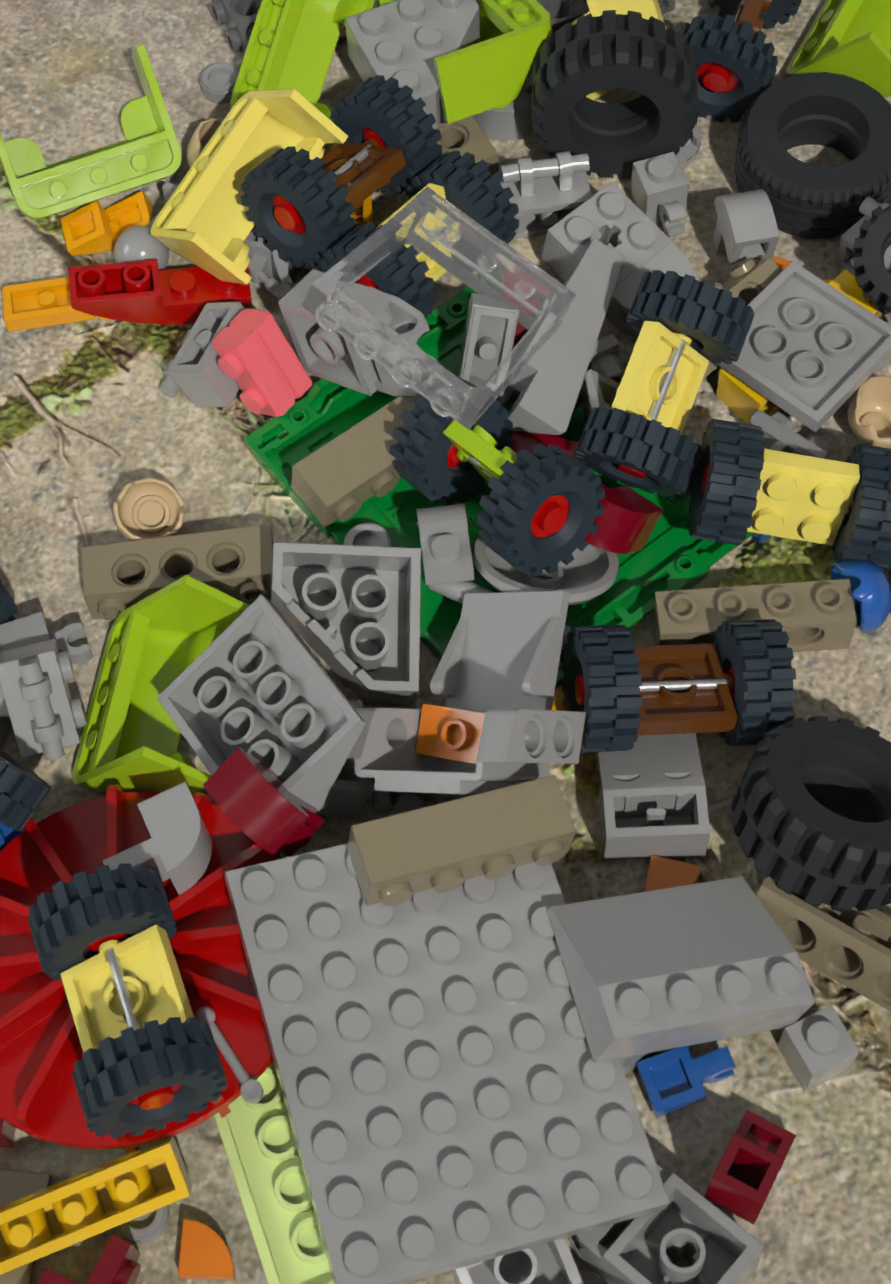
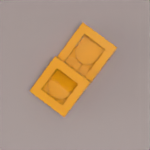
(97, 229)

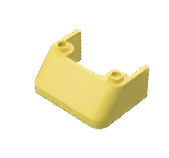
(205, 211)

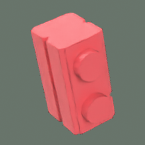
(261, 363)

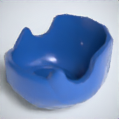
(869, 591)

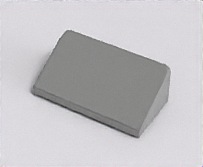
(486, 338)

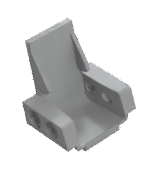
(495, 664)

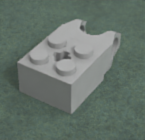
(626, 230)
(332, 355)
(688, 1228)

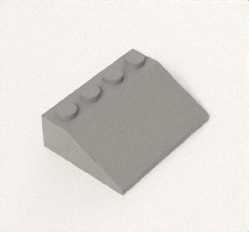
(268, 698)
(678, 968)

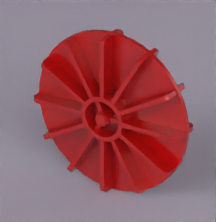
(35, 1015)

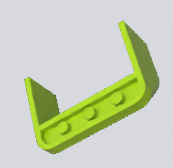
(849, 41)
(294, 47)
(497, 67)
(144, 157)
(147, 648)

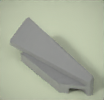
(557, 370)

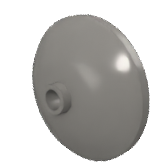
(585, 577)

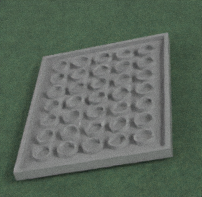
(436, 1068)

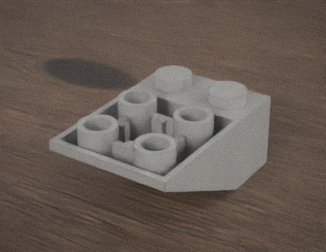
(653, 799)

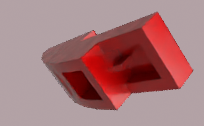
(148, 295)

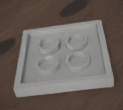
(809, 346)

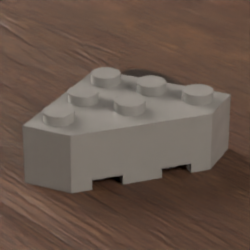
(406, 38)
(355, 612)

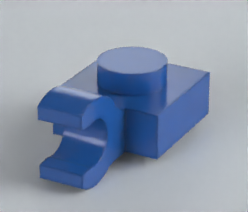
(676, 1079)

